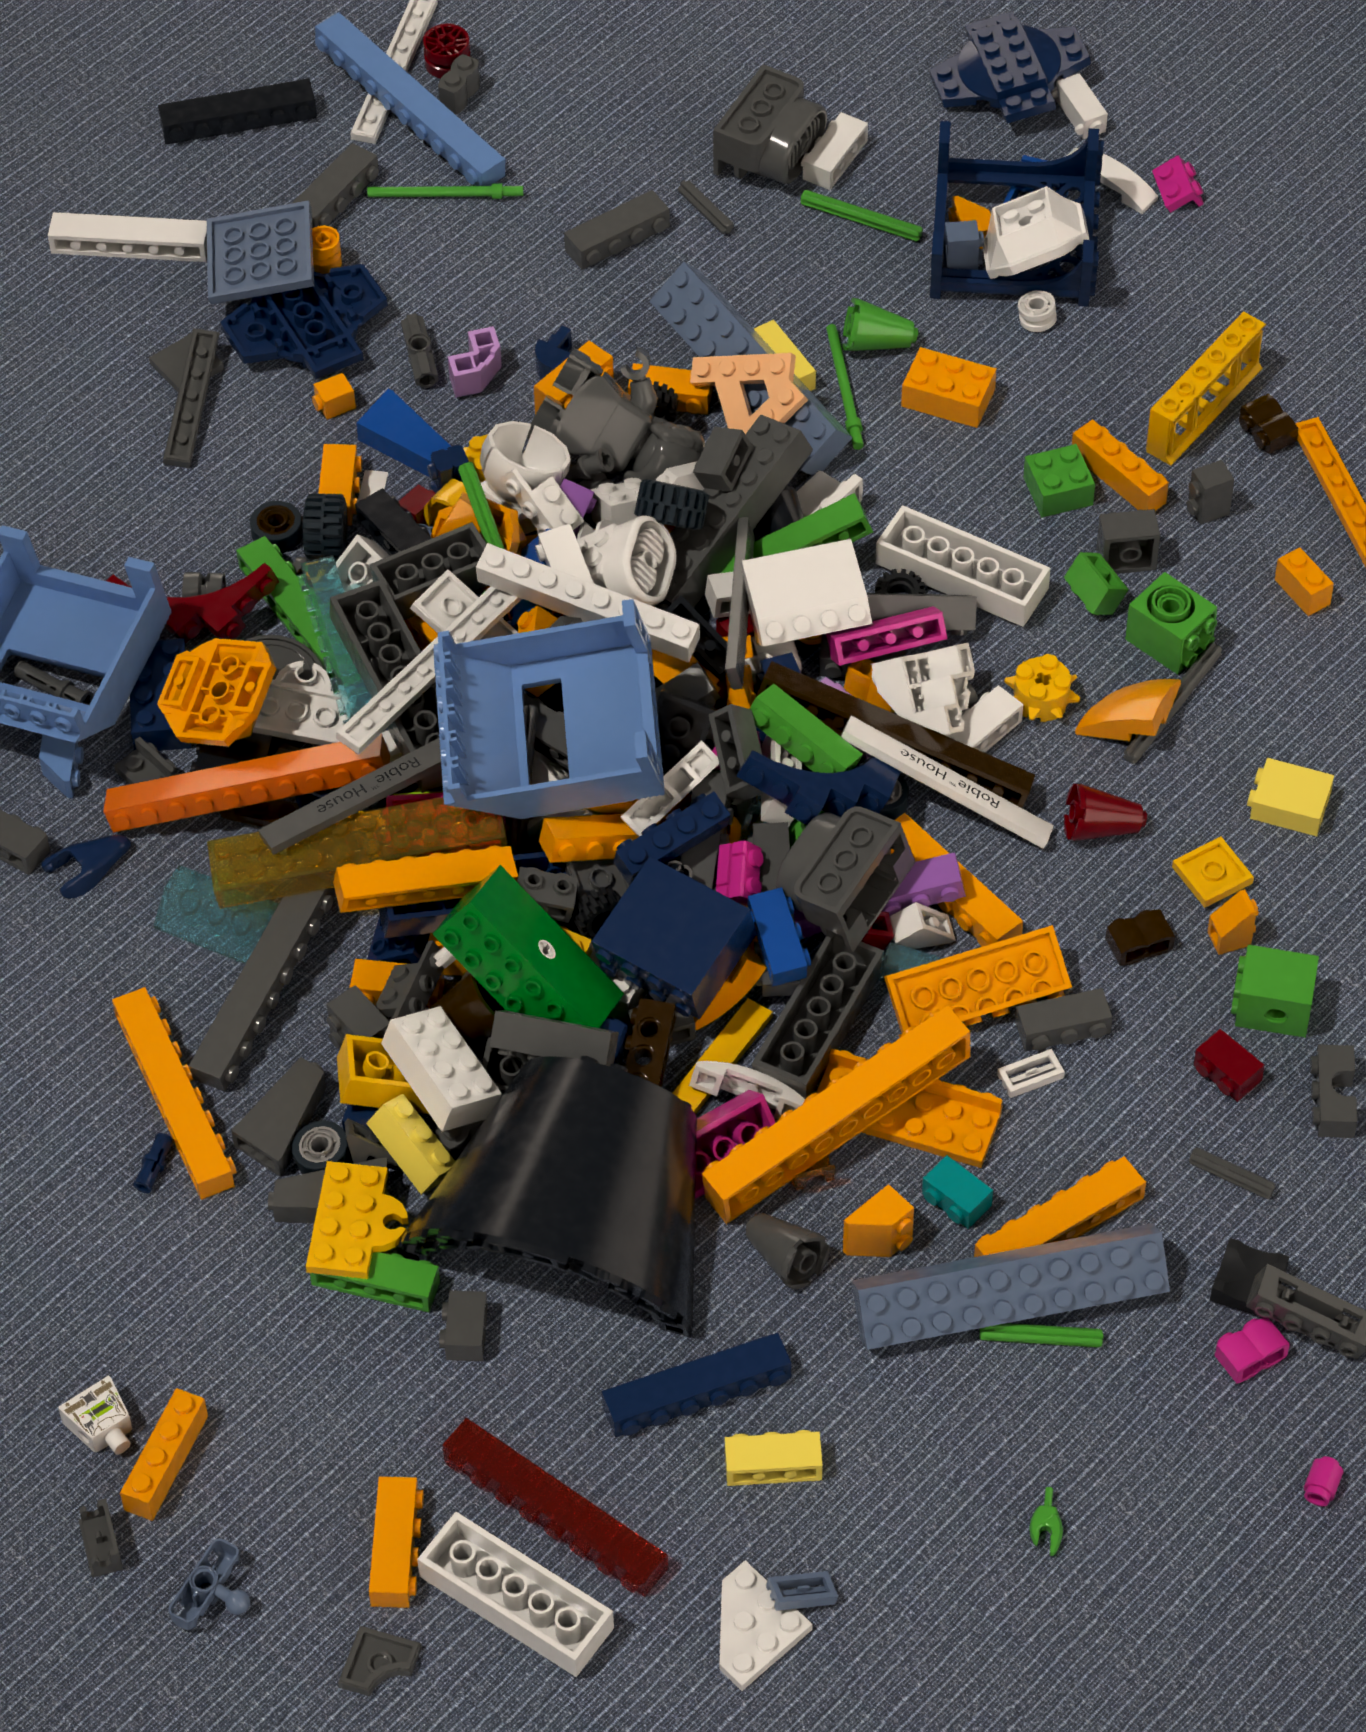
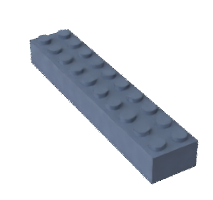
(718, 329)
(1010, 1286)

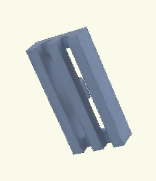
(804, 1595)

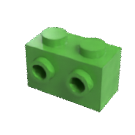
(1096, 583)

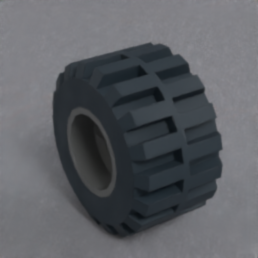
(672, 504)
(325, 526)

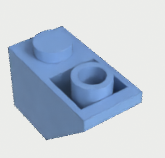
(60, 763)

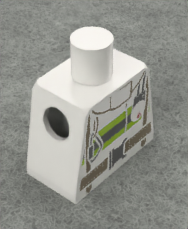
(98, 1417)

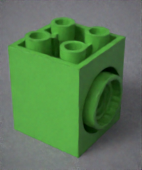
(1171, 623)
(1274, 990)

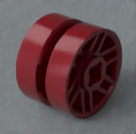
(442, 46)

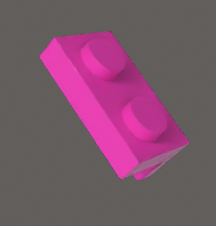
(1177, 183)

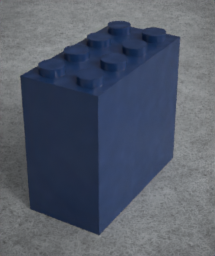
(674, 938)

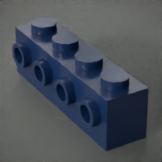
(674, 836)

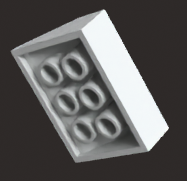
(805, 592)

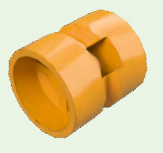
(326, 249)

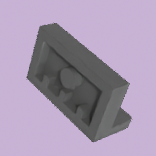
(144, 764)

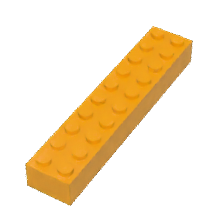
(836, 1114)

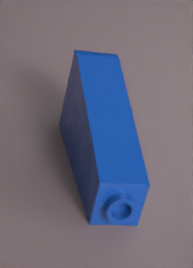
(399, 432)

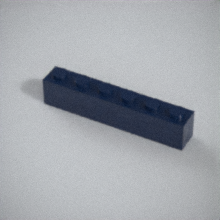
(696, 1385)

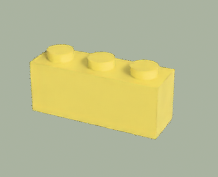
(780, 343)
(411, 1143)
(773, 1458)

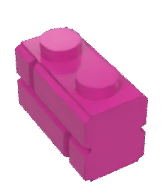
(739, 871)

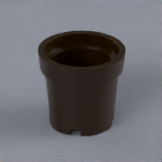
(470, 1010)

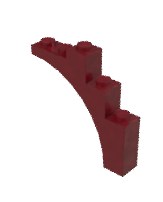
(217, 610)

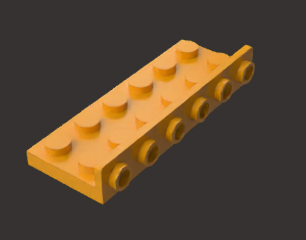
(982, 980)
(936, 1120)

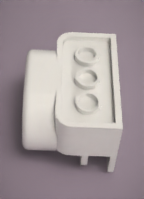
(630, 557)

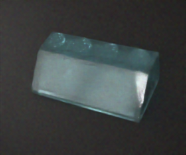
(193, 914)

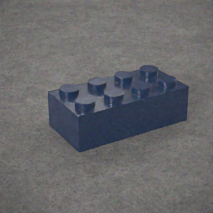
(146, 716)

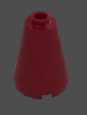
(1100, 814)

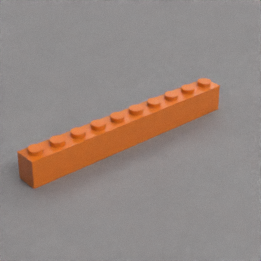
(240, 784)

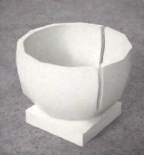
(502, 452)

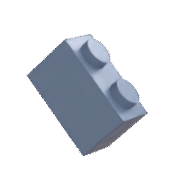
(962, 245)

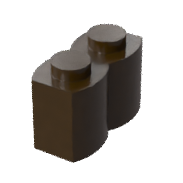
(1268, 424)
(1139, 937)

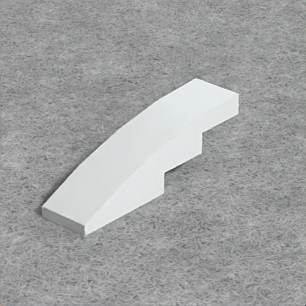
(677, 785)

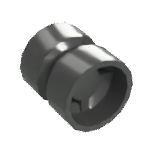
(196, 584)

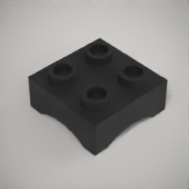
(1238, 1273)

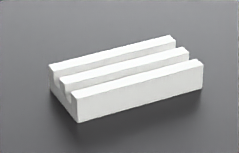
(1033, 1077)

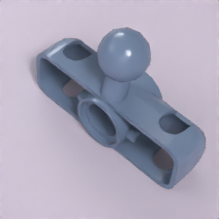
(198, 1600)

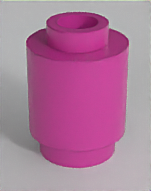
(1323, 1481)

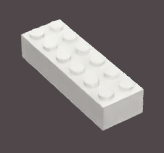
(963, 565)
(516, 1594)

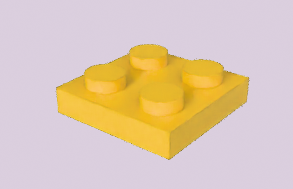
(1212, 872)

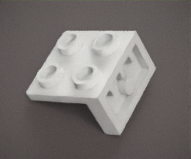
(824, 490)

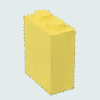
(1290, 796)

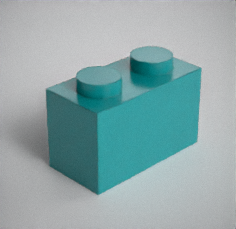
(957, 1192)

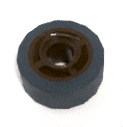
(279, 523)

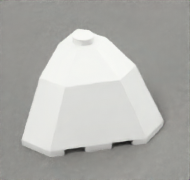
(928, 686)

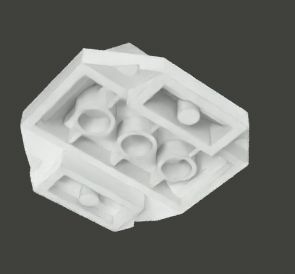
(1032, 232)

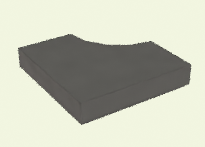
(376, 1658)

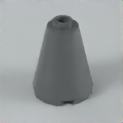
(788, 1249)

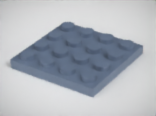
(260, 252)

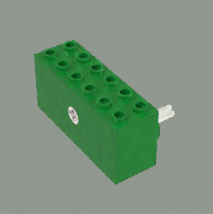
(524, 955)

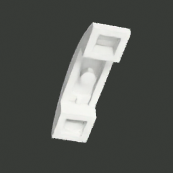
(1133, 188)
(736, 1079)

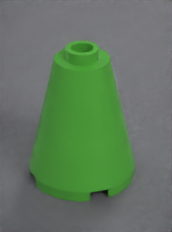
(876, 328)

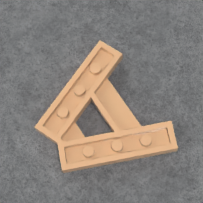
(734, 371)

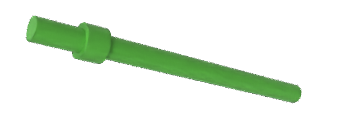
(497, 191)
(853, 423)

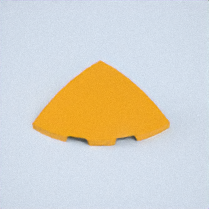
(1131, 710)
(735, 987)

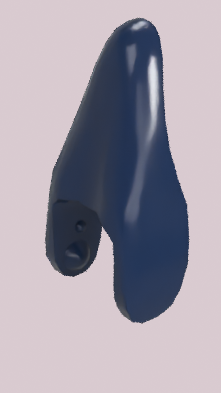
(94, 858)

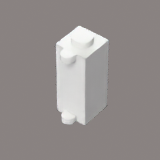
(1080, 105)

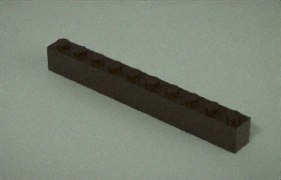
(836, 707)

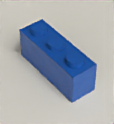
(779, 936)

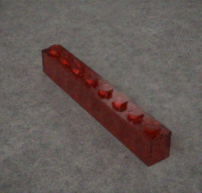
(555, 1507)

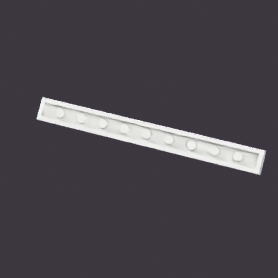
(420, 672)

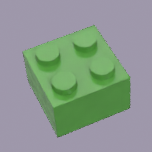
(1059, 480)

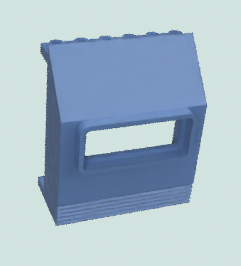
(78, 627)
(606, 715)

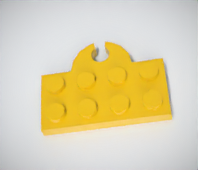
(353, 1220)

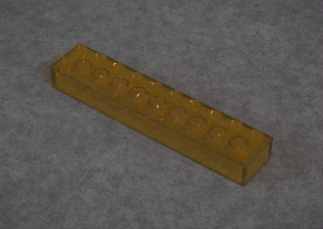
(249, 873)

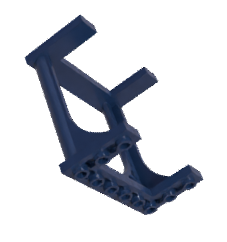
(1074, 172)

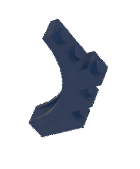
(810, 792)

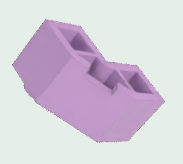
(475, 369)

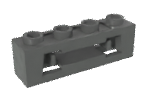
(1308, 1311)

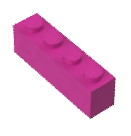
(887, 636)

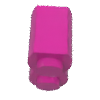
(1251, 1349)

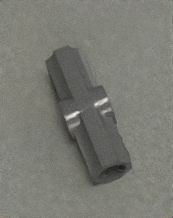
(419, 351)

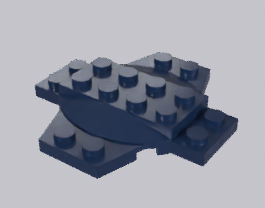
(1009, 66)
(308, 323)

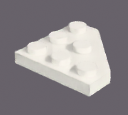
(751, 1628)

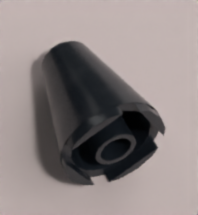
(782, 512)

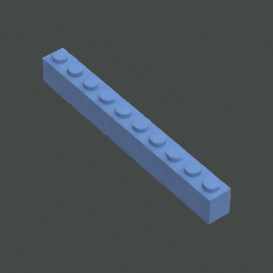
(409, 101)

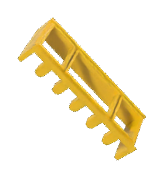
(1235, 345)

